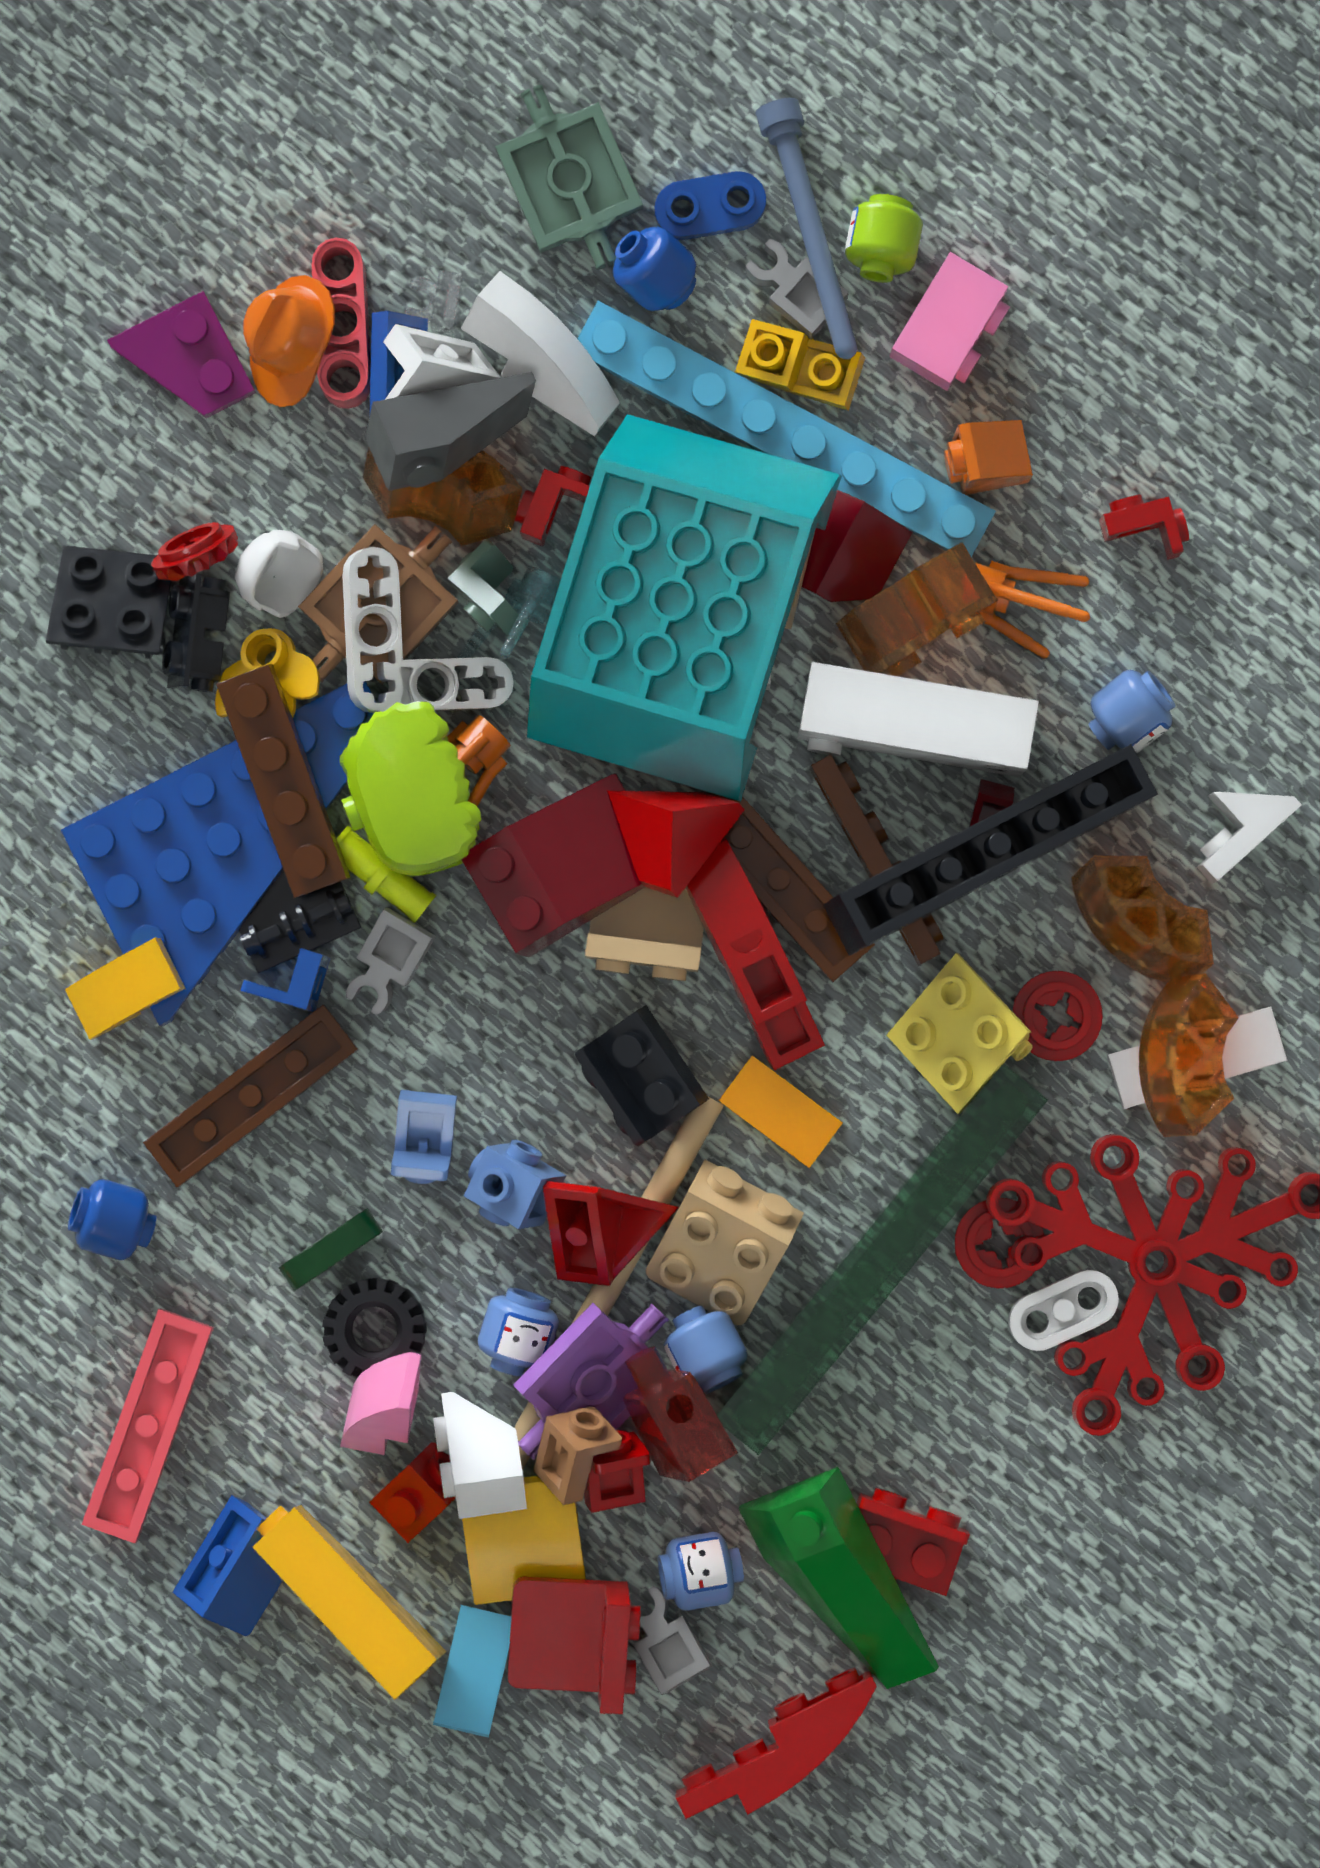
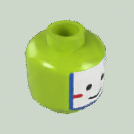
(883, 237)

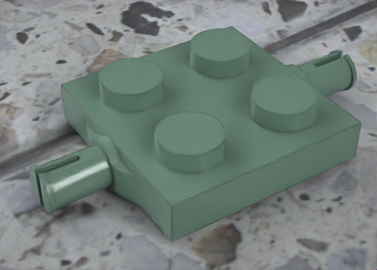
(569, 177)

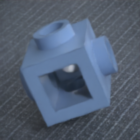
(510, 1183)

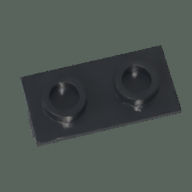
(188, 653)

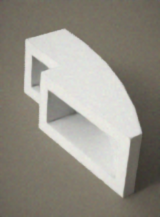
(539, 343)

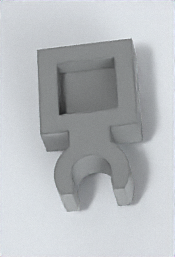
(795, 288)
(393, 953)
(670, 1648)

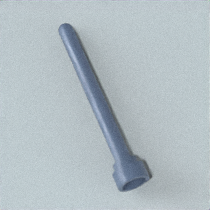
(782, 124)

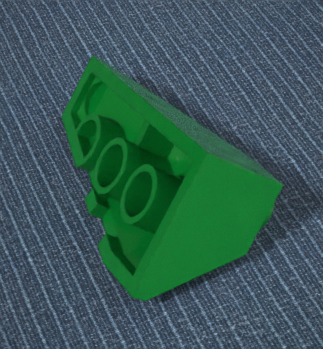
(831, 1560)

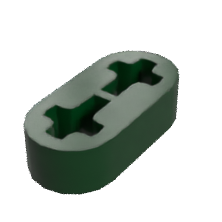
(330, 1249)

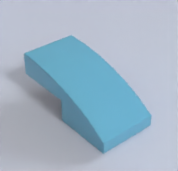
(474, 1671)

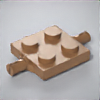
(422, 600)

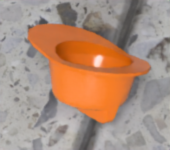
(288, 337)

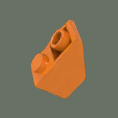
(988, 456)

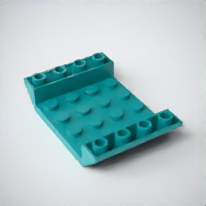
(675, 604)

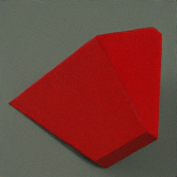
(671, 833)
(598, 1229)

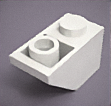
(484, 1459)

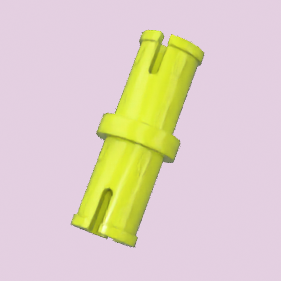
(396, 888)

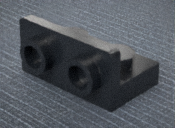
(640, 1076)

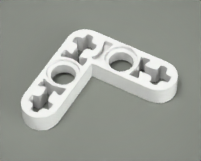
(401, 673)

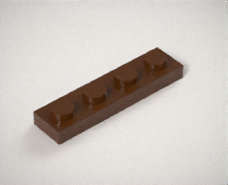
(283, 780)
(866, 837)
(789, 891)
(250, 1096)

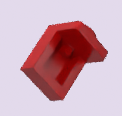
(539, 508)
(1134, 516)
(618, 1475)
(414, 1494)

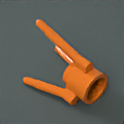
(998, 577)
(480, 747)

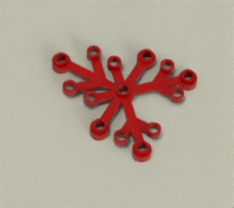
(1217, 1234)

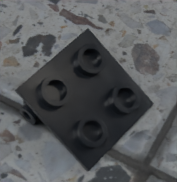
(108, 602)
(285, 923)

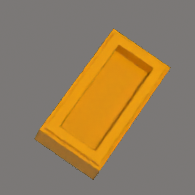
(780, 1111)

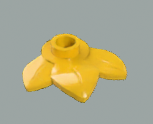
(294, 670)

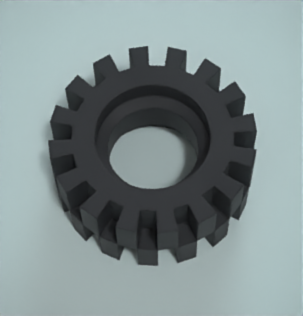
(366, 1294)

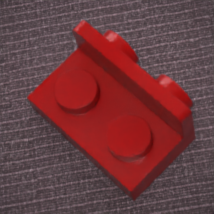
(915, 1545)

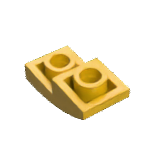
(798, 364)
(124, 988)

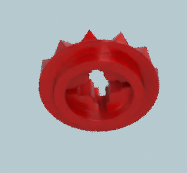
(194, 551)
(1082, 1007)
(984, 1265)

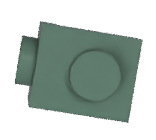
(477, 579)

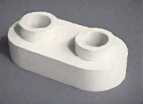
(1063, 1312)

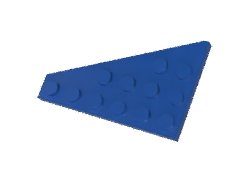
(195, 847)

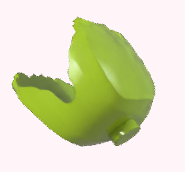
(410, 790)

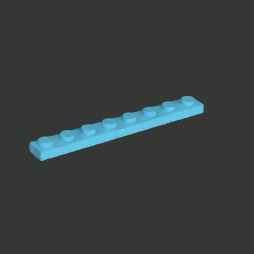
(781, 428)

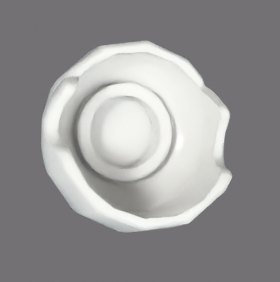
(288, 558)

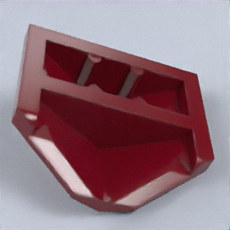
(853, 552)

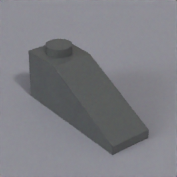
(437, 431)

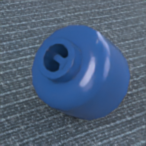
(654, 269)
(111, 1219)

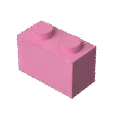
(950, 322)

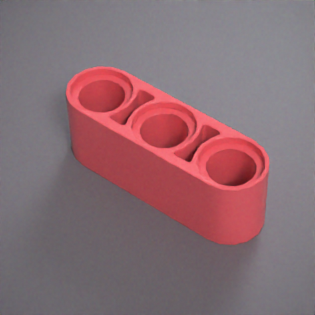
(354, 348)

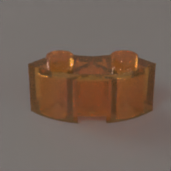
(470, 502)
(917, 612)
(1140, 920)
(1183, 1055)

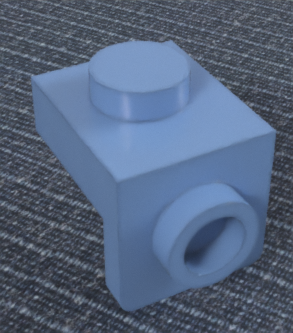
(424, 1136)

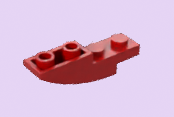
(753, 958)
(803, 1736)

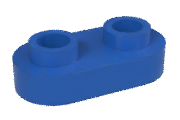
(711, 209)

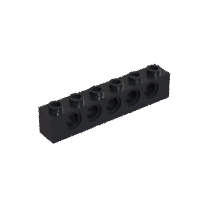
(989, 849)

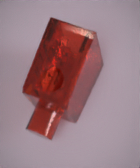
(687, 1436)

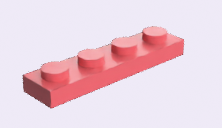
(147, 1425)

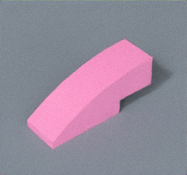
(382, 1404)

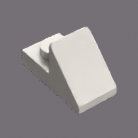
(1253, 817)

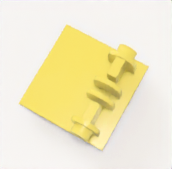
(959, 1033)

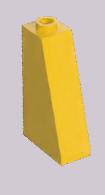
(347, 1599)

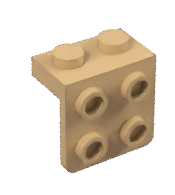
(648, 932)
(724, 1242)

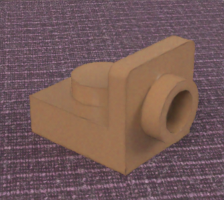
(568, 1450)

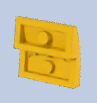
(523, 1544)

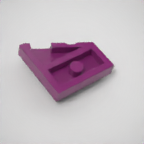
(187, 355)

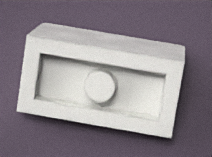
(435, 361)

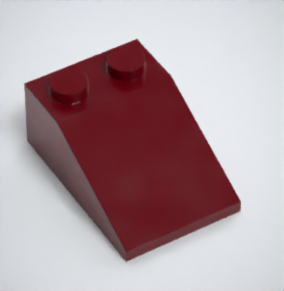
(555, 868)

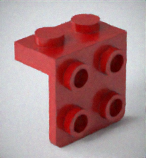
(573, 1638)

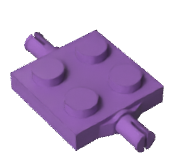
(586, 1369)

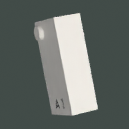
(916, 720)

